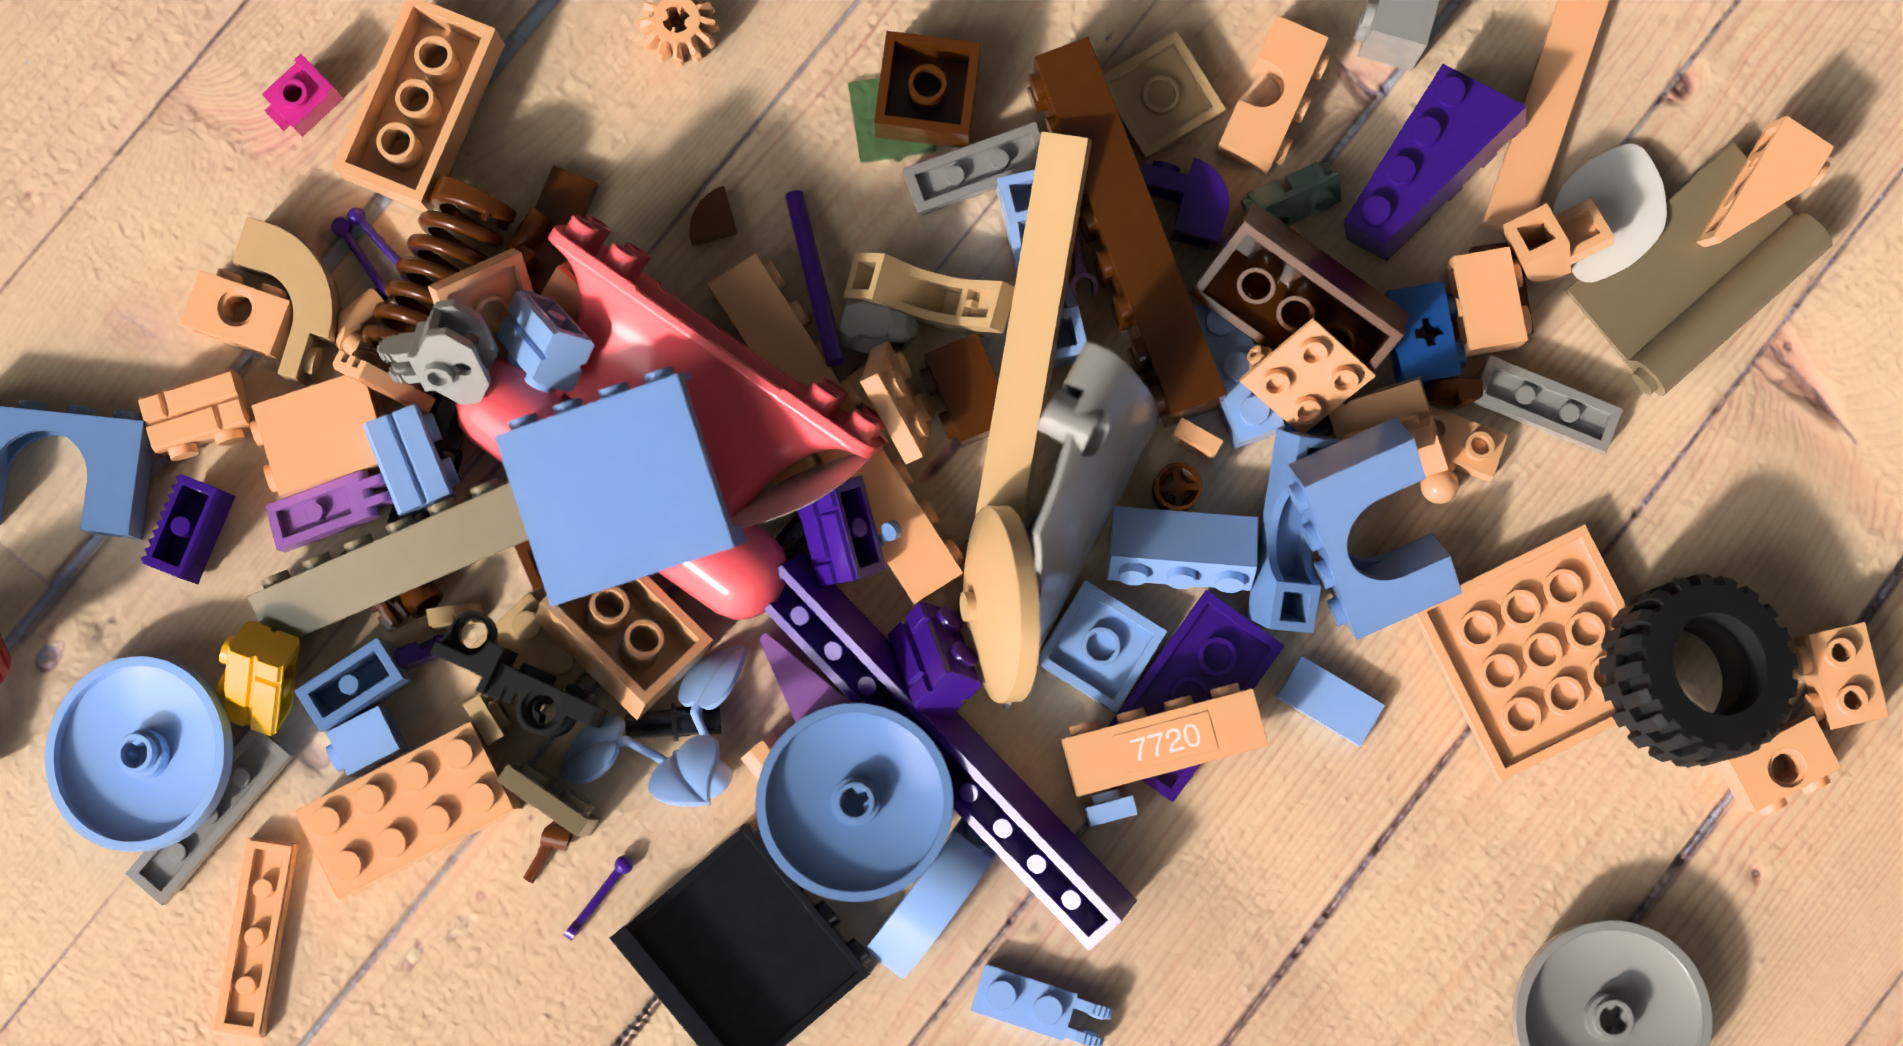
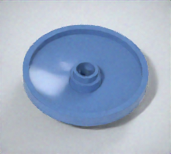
(854, 802)

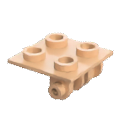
(1305, 375)

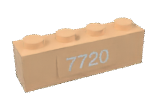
(1164, 741)

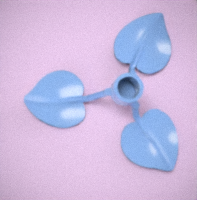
(691, 772)

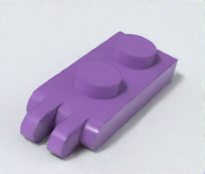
(326, 510)

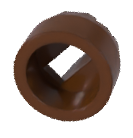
(421, 598)

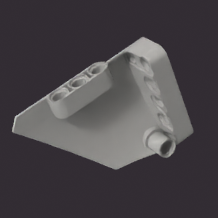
(1104, 427)

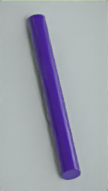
(814, 278)

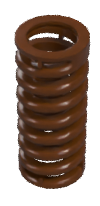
(426, 262)

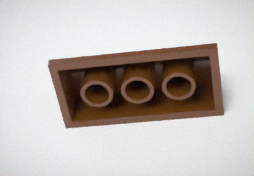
(1277, 281)

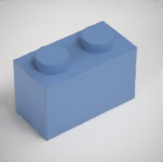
(354, 685)

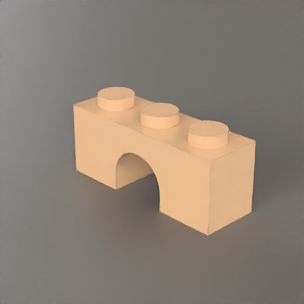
(1290, 59)

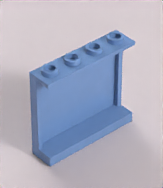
(616, 487)

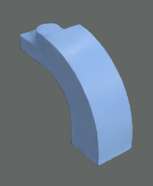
(932, 901)

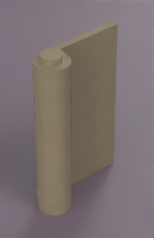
(1689, 297)

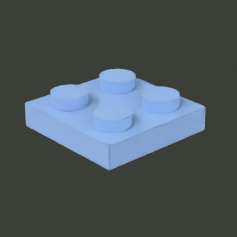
(1100, 646)

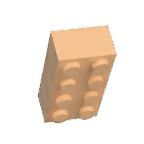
(419, 103)
(407, 810)

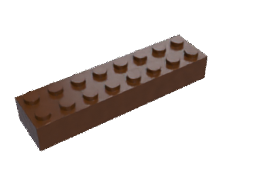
(1128, 237)

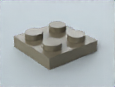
(536, 788)

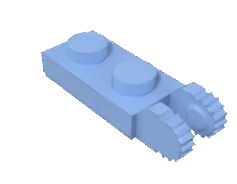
(1035, 1005)

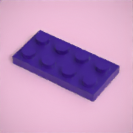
(1206, 652)

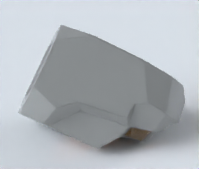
(870, 325)

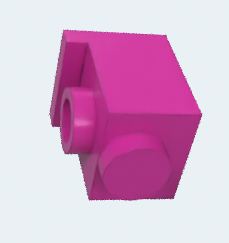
(314, 104)

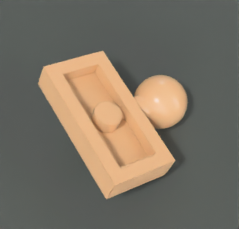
(1468, 449)

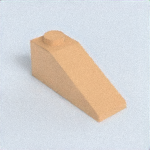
(1778, 168)

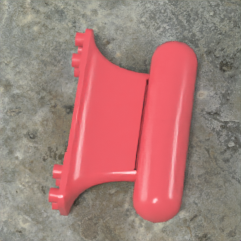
(746, 407)

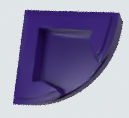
(416, 654)

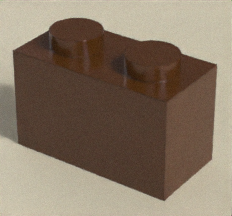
(965, 387)

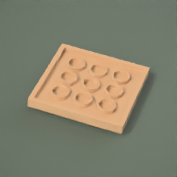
(1528, 651)

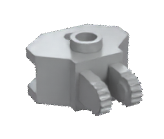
(442, 355)

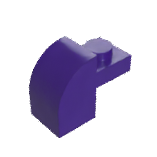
(1201, 200)

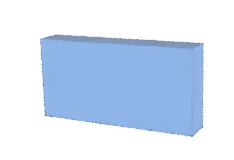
(1330, 701)

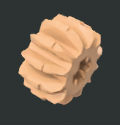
(665, 37)

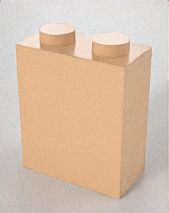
(316, 434)

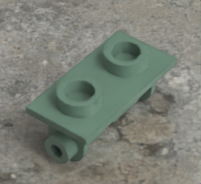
(1312, 192)

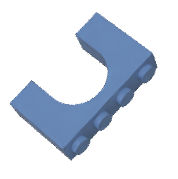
(114, 453)
(1332, 492)

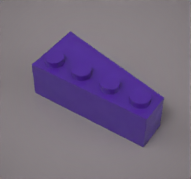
(1436, 151)

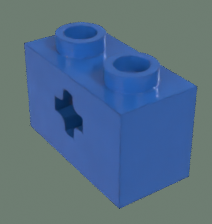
(1436, 312)

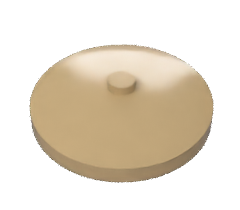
(1001, 604)

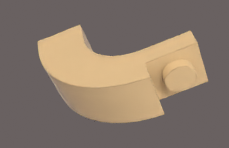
(313, 292)
(931, 298)

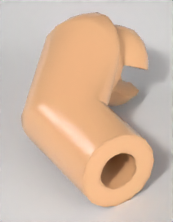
(353, 318)

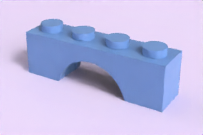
(1285, 582)

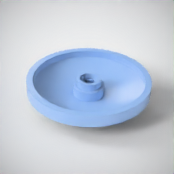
(138, 754)

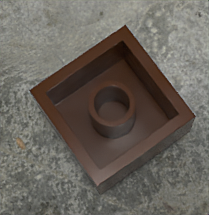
(927, 89)

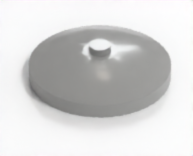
(1611, 989)

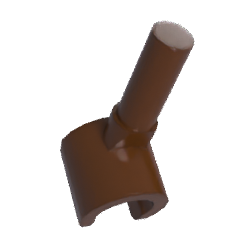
(552, 837)

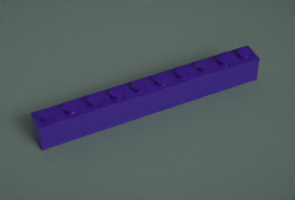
(984, 786)

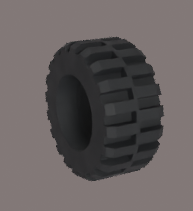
(1751, 659)

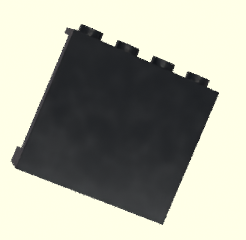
(742, 949)

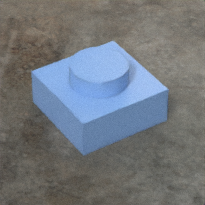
(1109, 807)

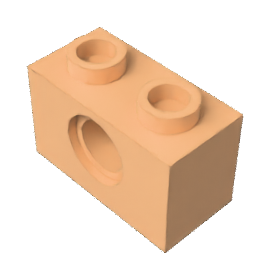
(213, 306)
(1808, 760)

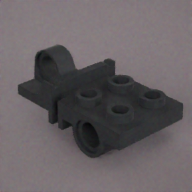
(505, 682)

